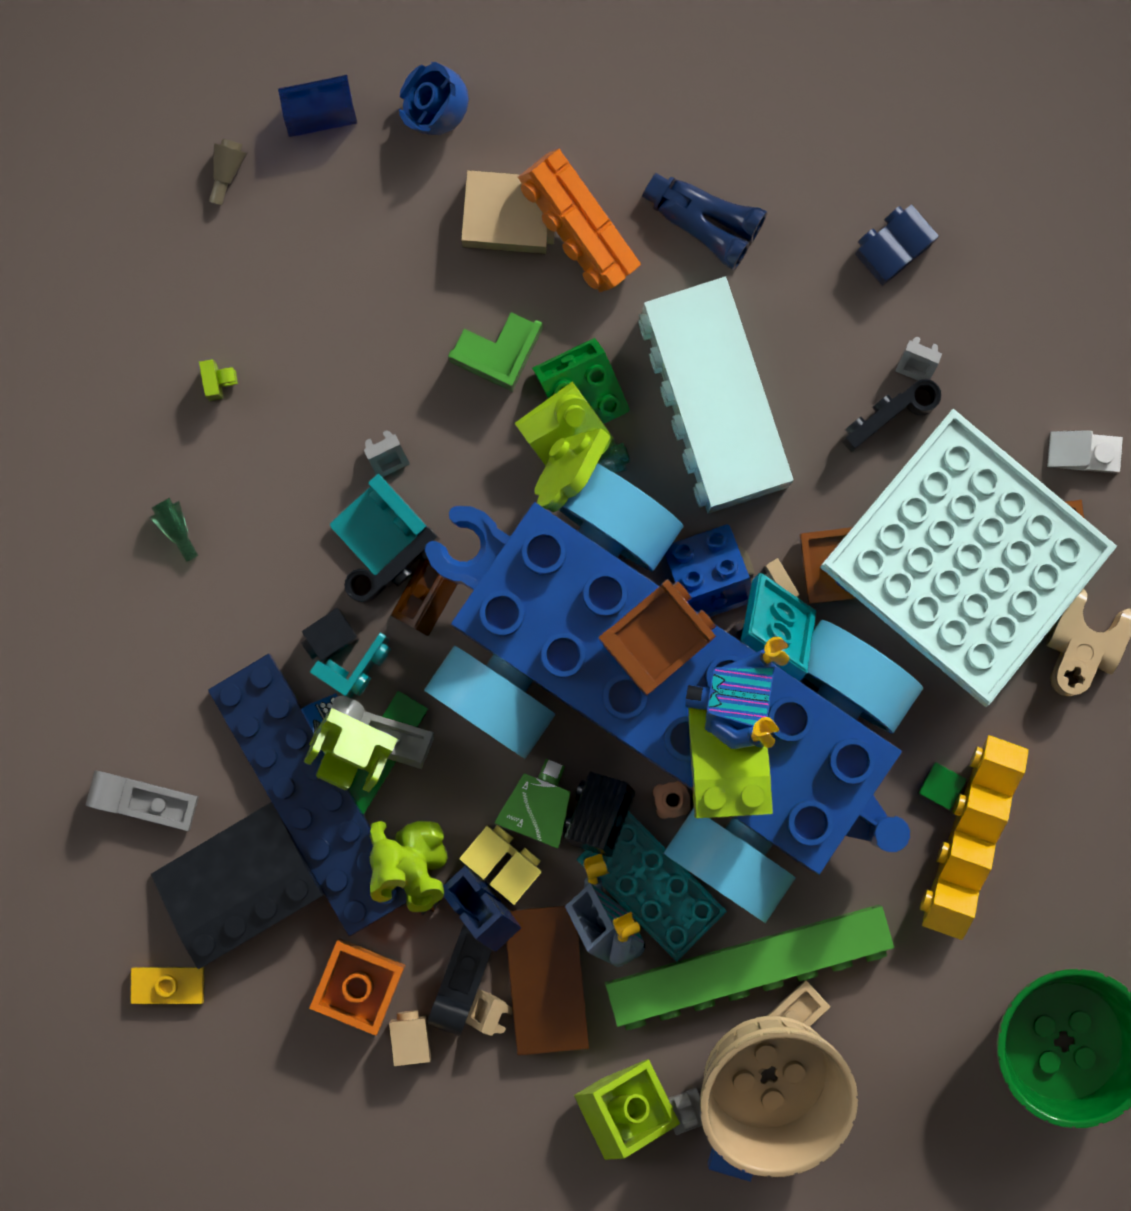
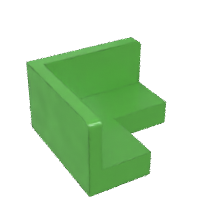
(499, 361)

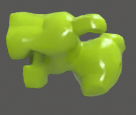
(406, 863)

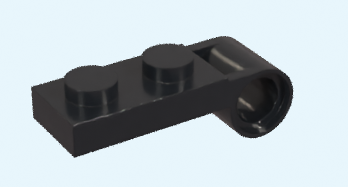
(887, 409)
(395, 571)
(459, 984)

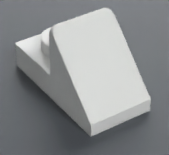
(1084, 451)

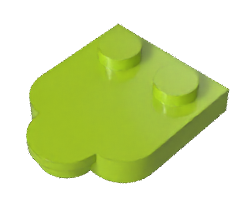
(569, 467)

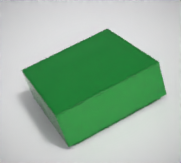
(942, 786)

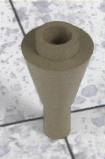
(226, 162)

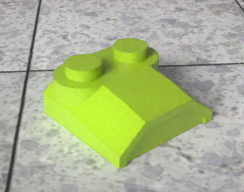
(557, 418)

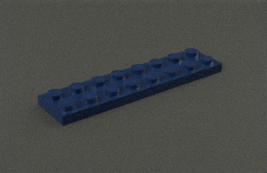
(316, 813)

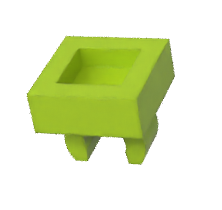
(215, 379)

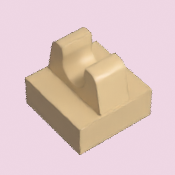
(486, 1013)

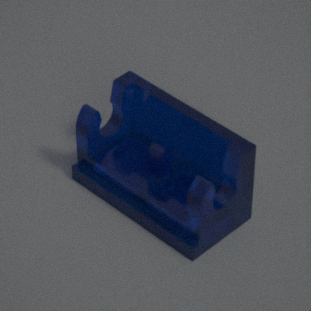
(317, 106)

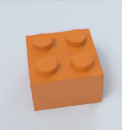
(357, 986)

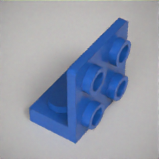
(711, 570)

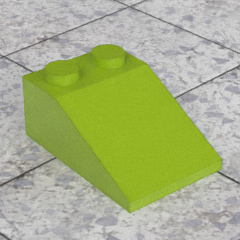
(726, 778)

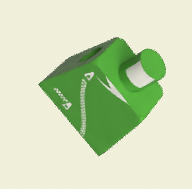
(537, 806)

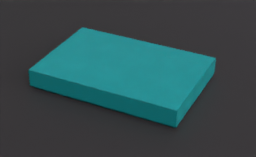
(779, 613)

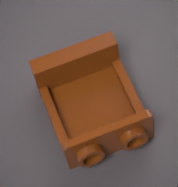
(658, 636)

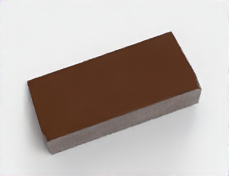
(423, 599)

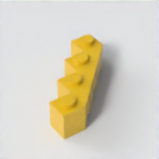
(972, 841)

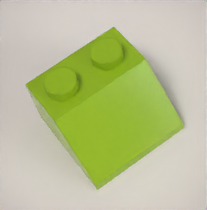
(627, 1110)

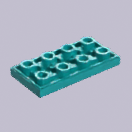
(657, 890)

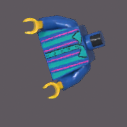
(741, 698)

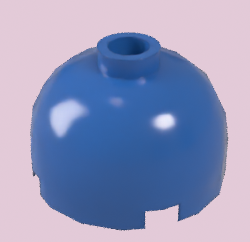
(433, 99)

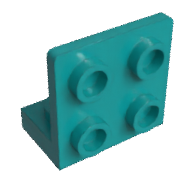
(378, 525)
(336, 675)

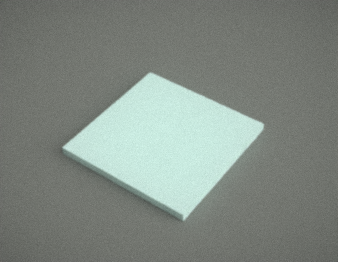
(968, 557)

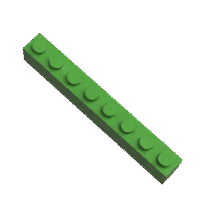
(748, 966)

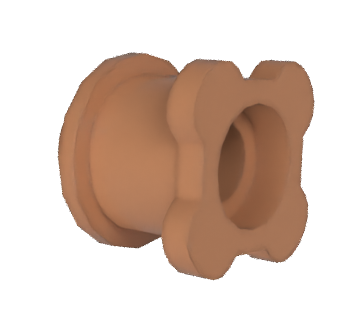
(660, 793)

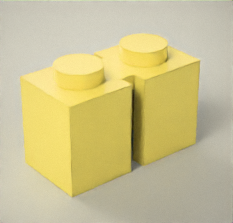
(515, 875)

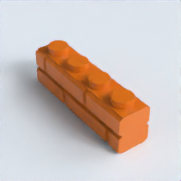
(578, 221)

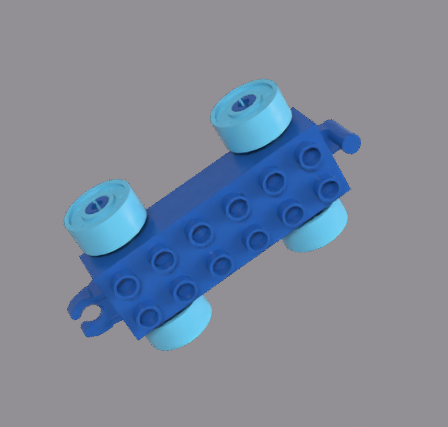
(540, 614)

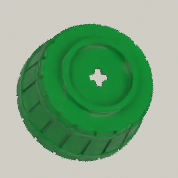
(1090, 1079)

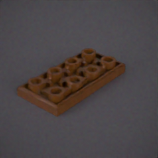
(547, 982)

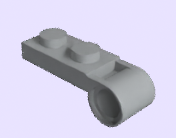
(412, 742)
(142, 800)

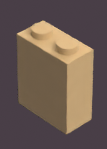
(501, 216)

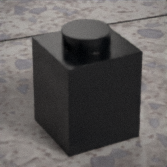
(328, 636)

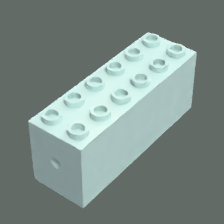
(715, 395)

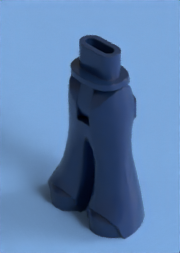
(686, 207)

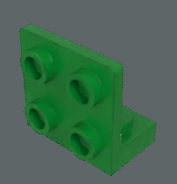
(591, 373)

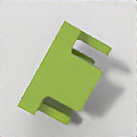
(349, 746)

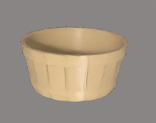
(782, 1122)

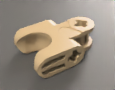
(1085, 649)

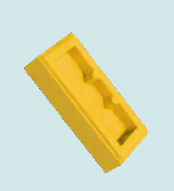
(167, 985)

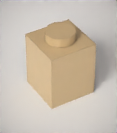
(410, 1038)

